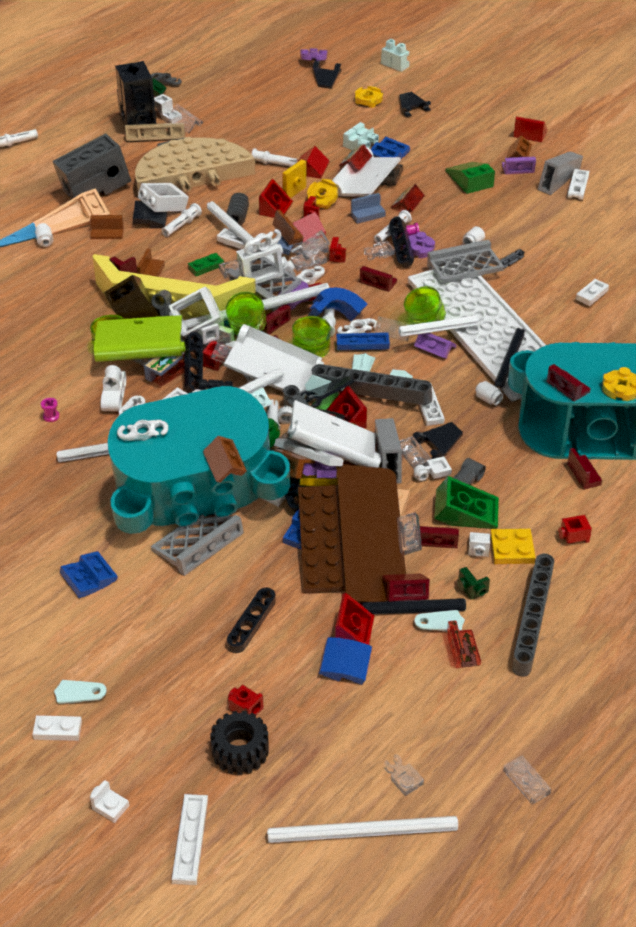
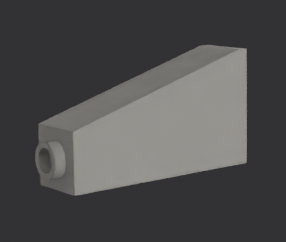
(558, 171)
(389, 446)

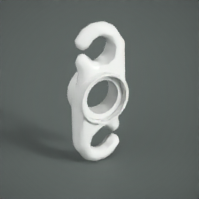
(256, 241)
(315, 275)
(358, 323)
(134, 435)

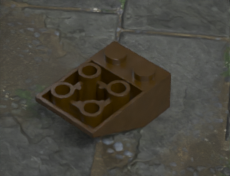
(131, 299)

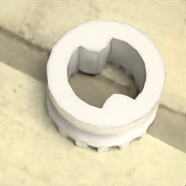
(287, 411)

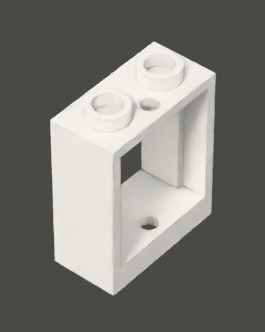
(162, 197)
(265, 273)
(203, 293)

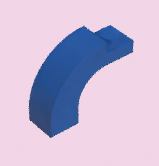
(339, 299)

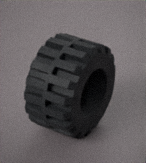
(242, 757)

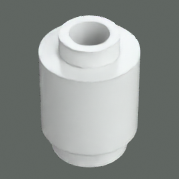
(44, 235)
(474, 235)
(489, 393)

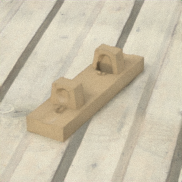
(155, 131)

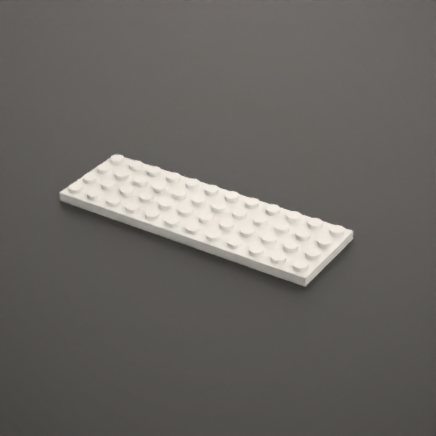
(496, 325)

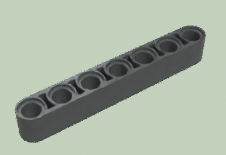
(379, 384)
(533, 615)

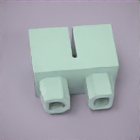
(395, 56)
(359, 135)

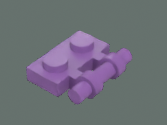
(320, 470)

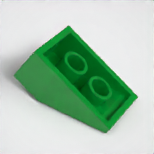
(472, 176)
(465, 505)

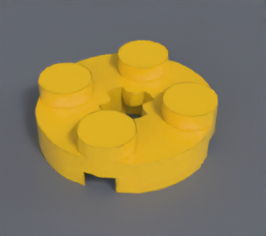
(369, 96)
(330, 196)
(620, 384)

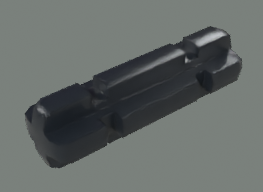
(512, 258)
(203, 383)

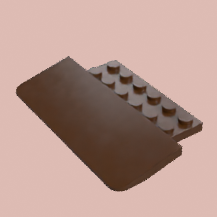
(351, 533)

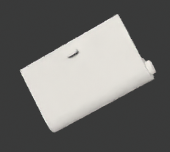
(367, 178)
(261, 353)
(333, 435)

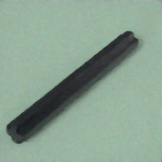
(512, 349)
(415, 606)

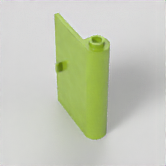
(138, 338)

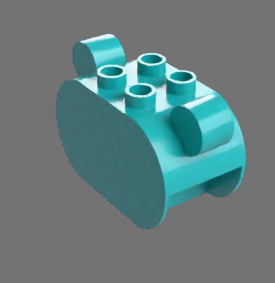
(591, 425)
(168, 474)

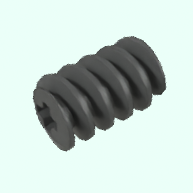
(238, 207)

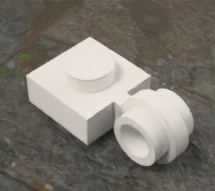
(436, 467)

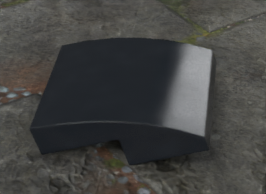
(144, 214)

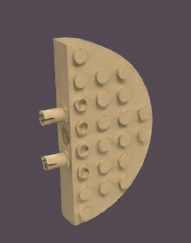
(194, 163)

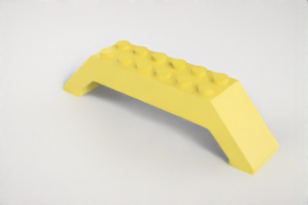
(108, 276)

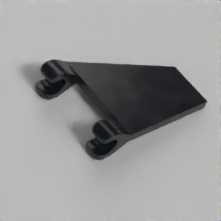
(325, 77)
(410, 100)
(326, 390)
(441, 438)

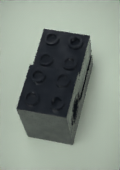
(135, 94)

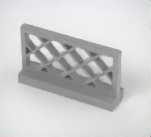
(464, 254)
(265, 293)
(204, 546)

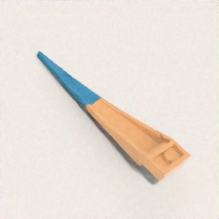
(69, 216)

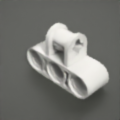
(113, 389)

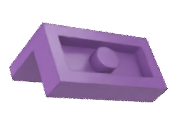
(519, 165)
(434, 344)

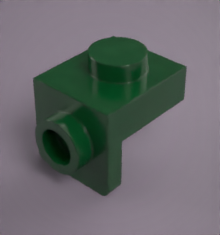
(158, 88)
(472, 586)

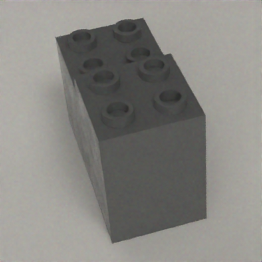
(93, 166)

